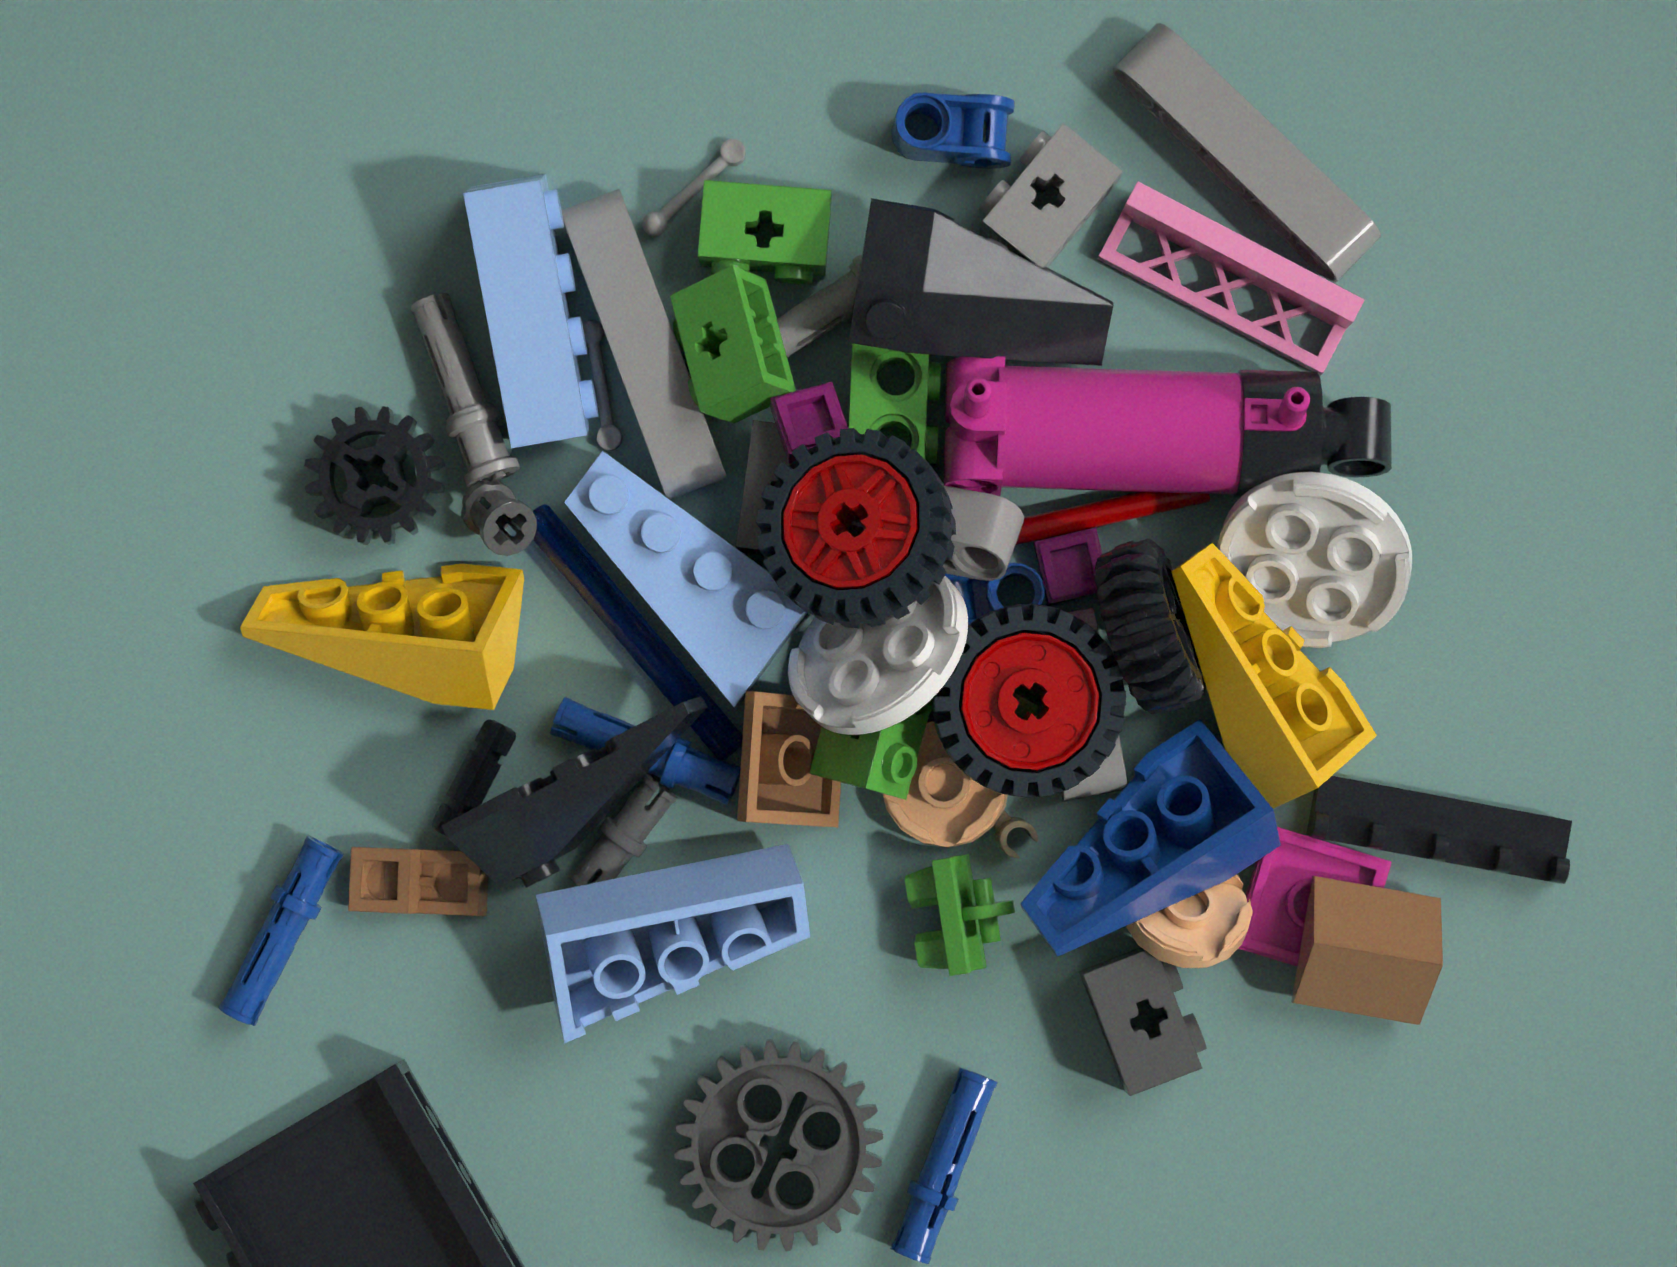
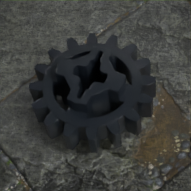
(392, 450)

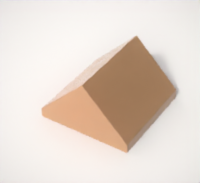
(777, 764)
(1369, 950)

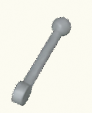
(732, 155)
(608, 436)

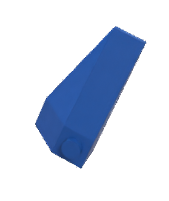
(1166, 837)

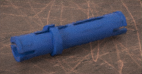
(677, 766)
(292, 908)
(943, 1167)

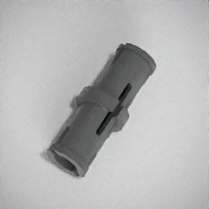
(625, 833)

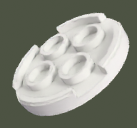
(1320, 555)
(879, 674)

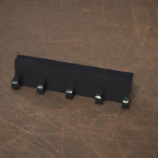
(1441, 829)

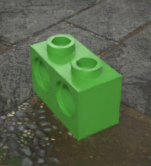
(879, 410)

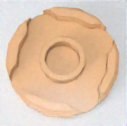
(942, 801)
(1197, 929)

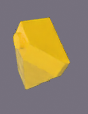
(425, 637)
(1271, 704)

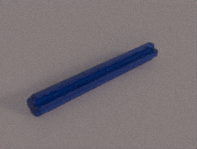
(632, 630)

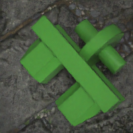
(965, 911)

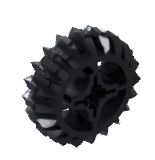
(1148, 626)

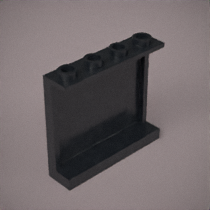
(356, 1188)

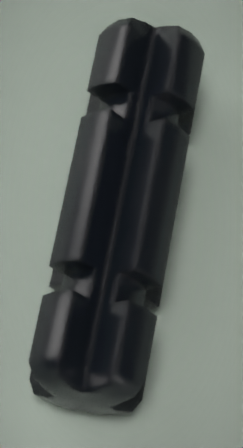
(476, 772)

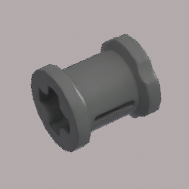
(492, 522)

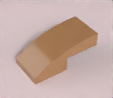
(416, 882)

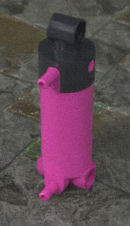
(1151, 429)

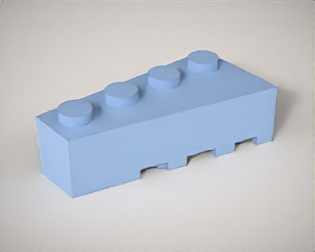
(528, 310)
(693, 579)
(666, 930)

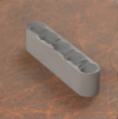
(1246, 152)
(643, 344)

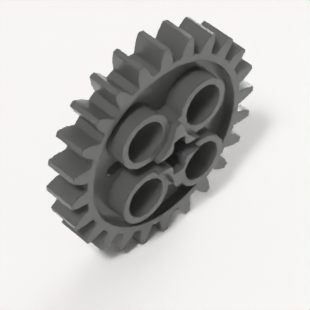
(832, 1167)

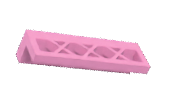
(1240, 257)

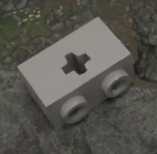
(1082, 184)

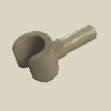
(1005, 825)

